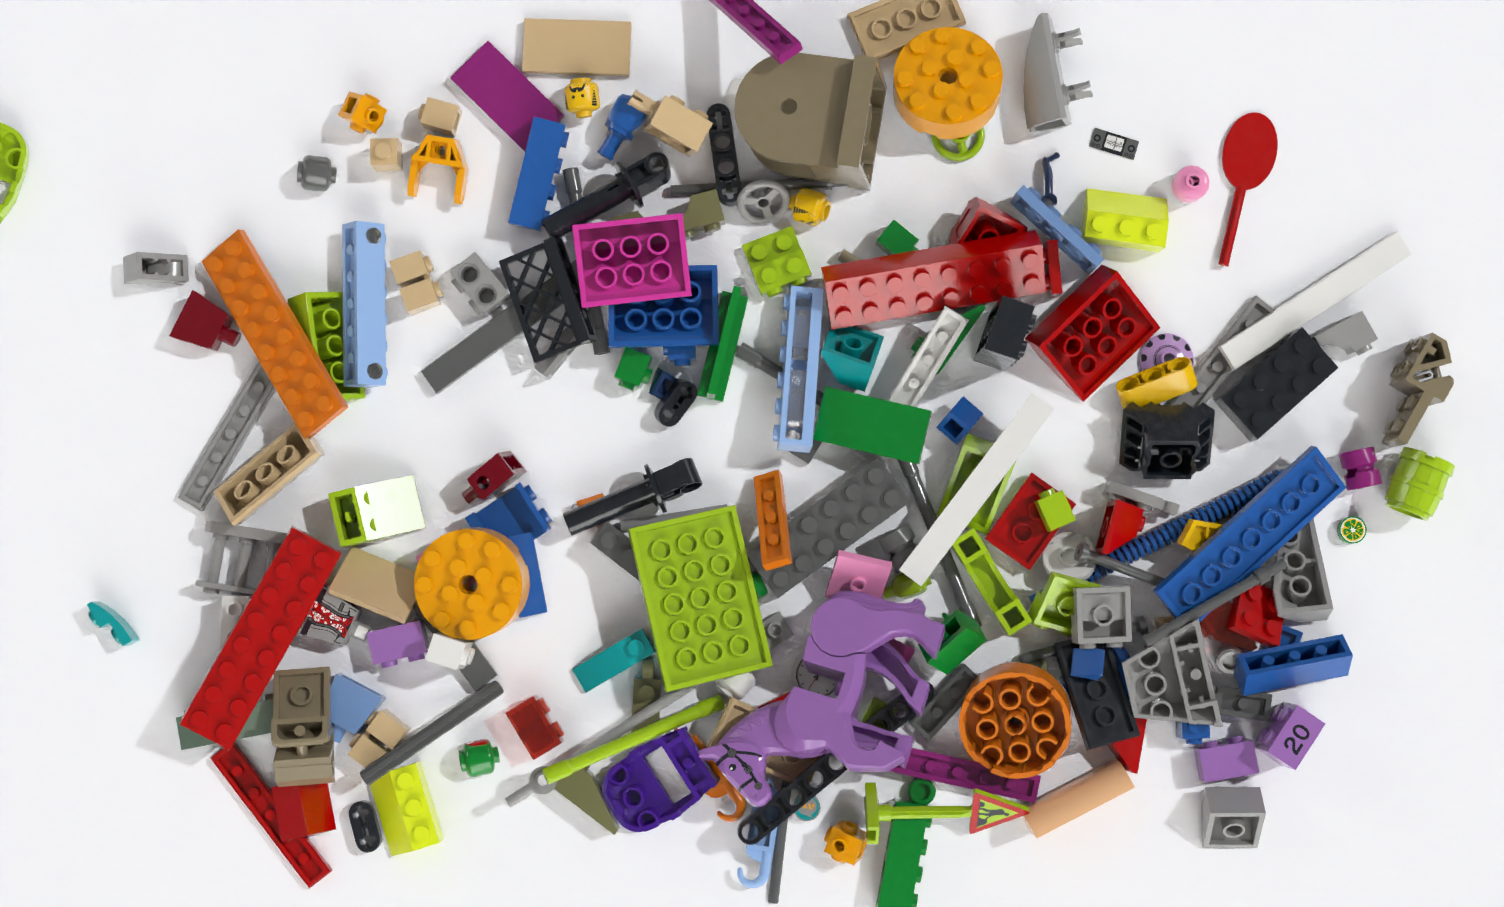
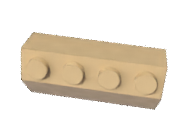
(267, 474)

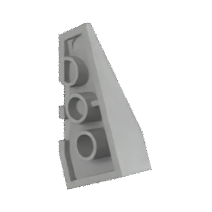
(1302, 588)

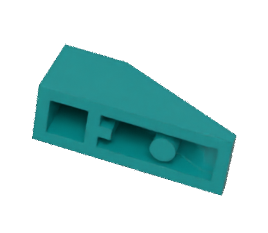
(614, 660)

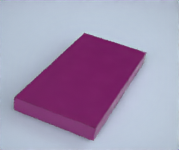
(504, 93)

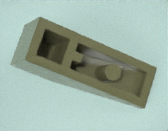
(585, 793)

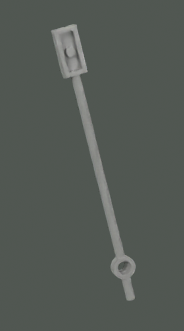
(776, 632)

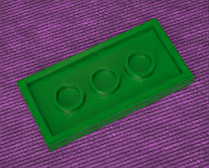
(872, 425)

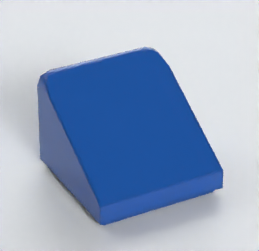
(1087, 663)

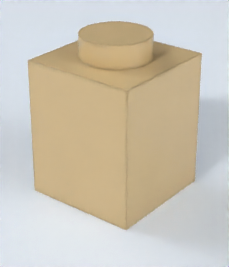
(440, 116)
(386, 154)

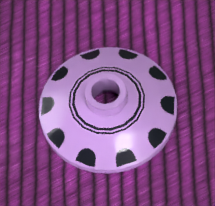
(1162, 344)

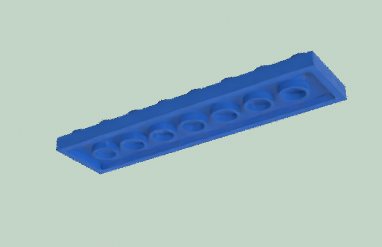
(1252, 533)

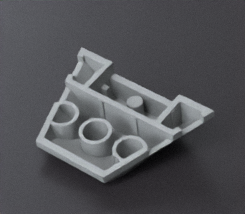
(1173, 680)

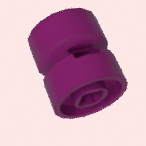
(1360, 468)

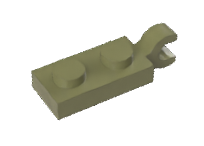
(646, 691)

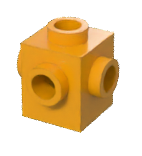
(362, 112)
(845, 842)

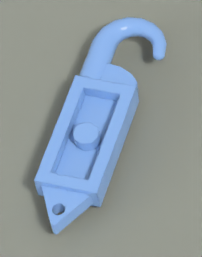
(763, 849)

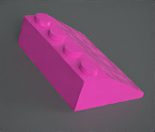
(632, 260)

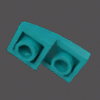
(104, 617)

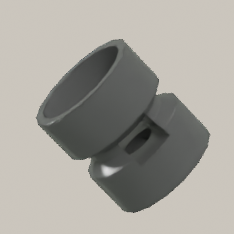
(899, 546)

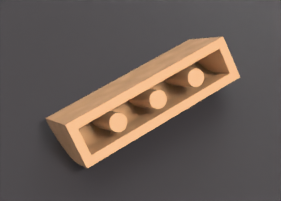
(1077, 798)

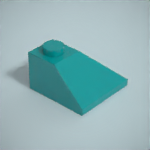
(852, 355)

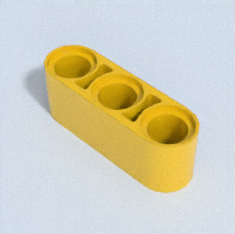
(1158, 383)

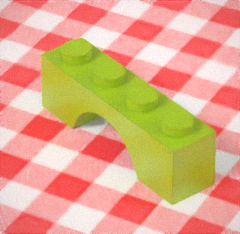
(990, 582)

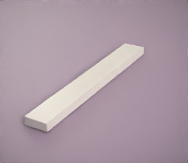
(1314, 300)
(976, 489)

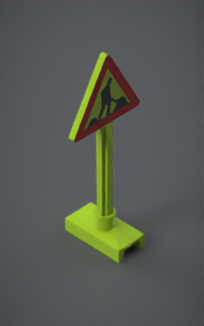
(984, 812)

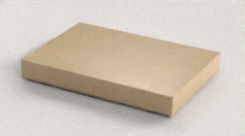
(375, 585)

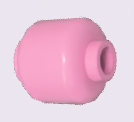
(1186, 191)

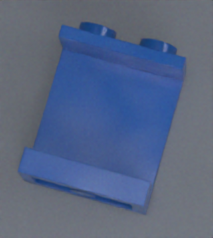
(513, 514)

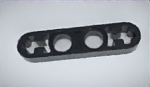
(724, 154)

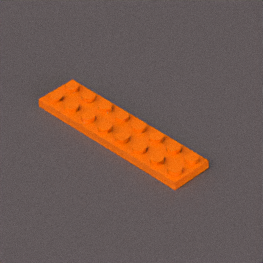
(274, 334)

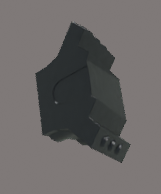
(1166, 439)

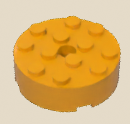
(947, 82)
(444, 588)

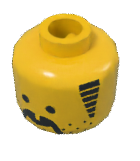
(582, 97)
(810, 207)

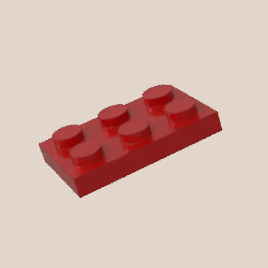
(1020, 528)

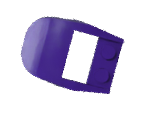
(638, 795)

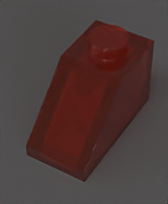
(1216, 628)

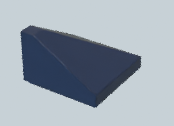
(661, 383)

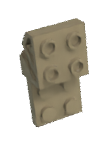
(1422, 354)
(302, 727)

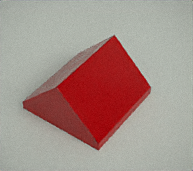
(303, 810)

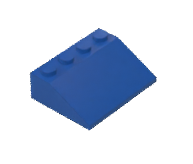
(671, 320)

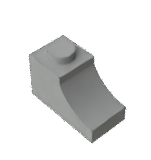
(155, 268)
(1351, 335)

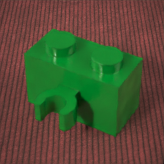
(959, 641)

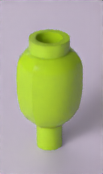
(905, 587)

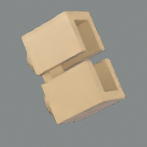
(411, 270)
(385, 728)

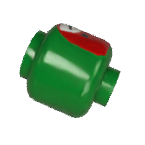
(478, 757)

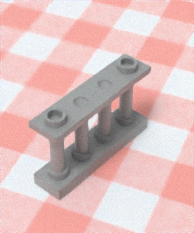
(247, 538)

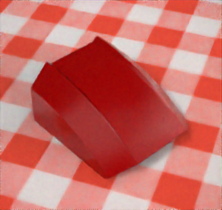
(983, 221)

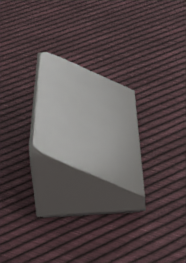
(550, 366)

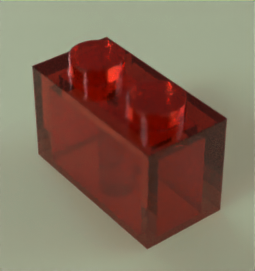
(535, 726)

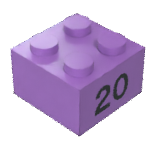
(1289, 735)

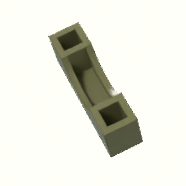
(702, 214)

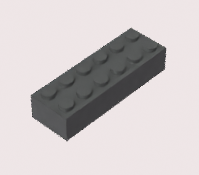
(834, 524)

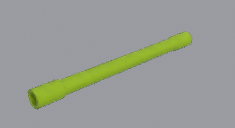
(567, 767)

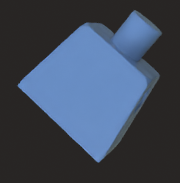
(351, 705)

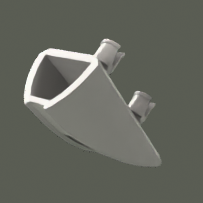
(1044, 88)

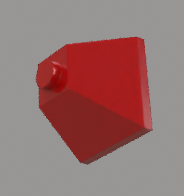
(1119, 525)

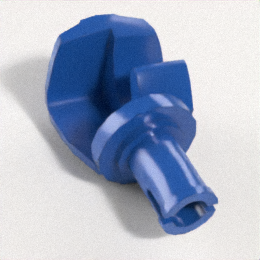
(620, 123)

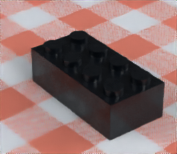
(1004, 333)
(1276, 384)

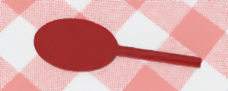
(1246, 162)

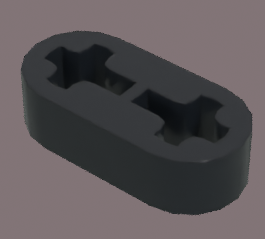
(675, 402)
(359, 828)

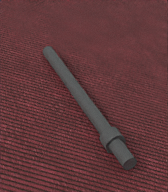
(1259, 577)

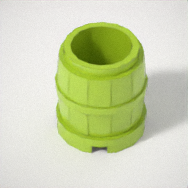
(1418, 483)

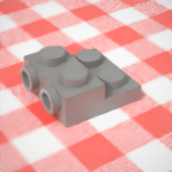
(1101, 616)

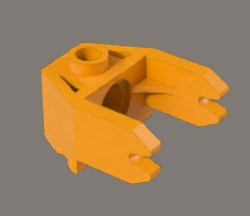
(430, 153)

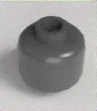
(316, 173)

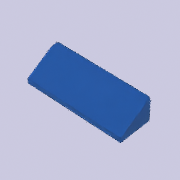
(536, 599)

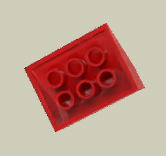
(1093, 332)

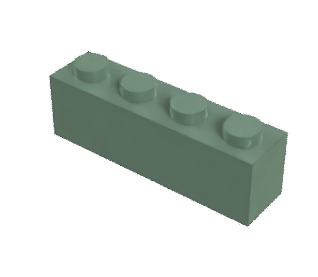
(257, 724)

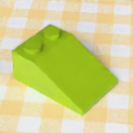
(969, 457)

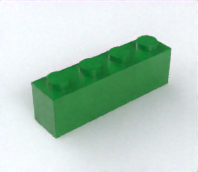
(902, 860)

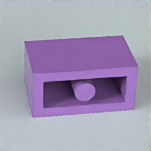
(397, 643)
(1226, 759)

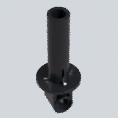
(629, 184)
(656, 487)

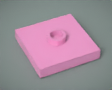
(858, 574)

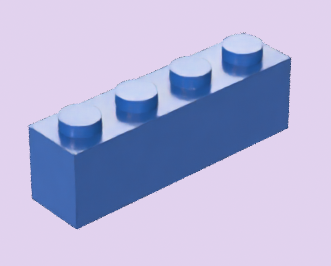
(537, 173)
(1293, 664)

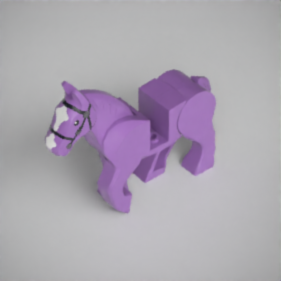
(845, 643)

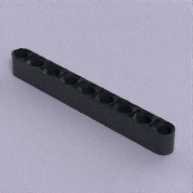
(827, 774)

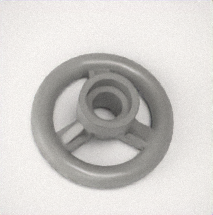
(762, 193)

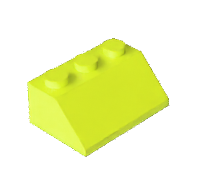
(1125, 220)
(406, 809)

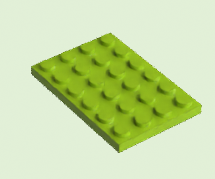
(700, 598)

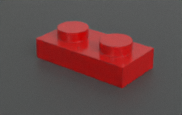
(1052, 267)

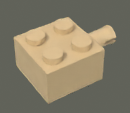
(673, 122)

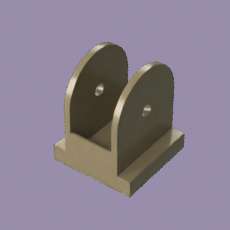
(814, 116)

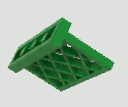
(721, 356)

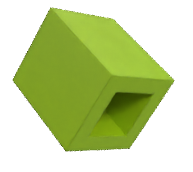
(1054, 509)

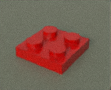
(1256, 616)

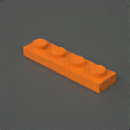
(772, 520)

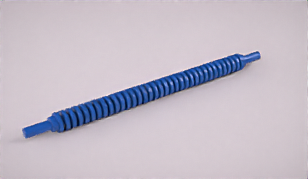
(1209, 512)

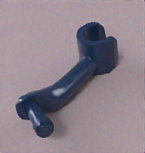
(1048, 177)

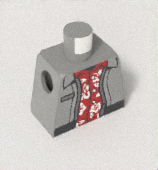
(334, 620)

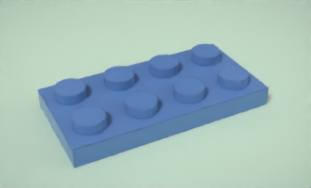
(1049, 222)

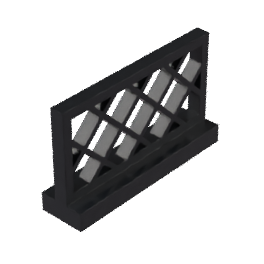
(565, 285)

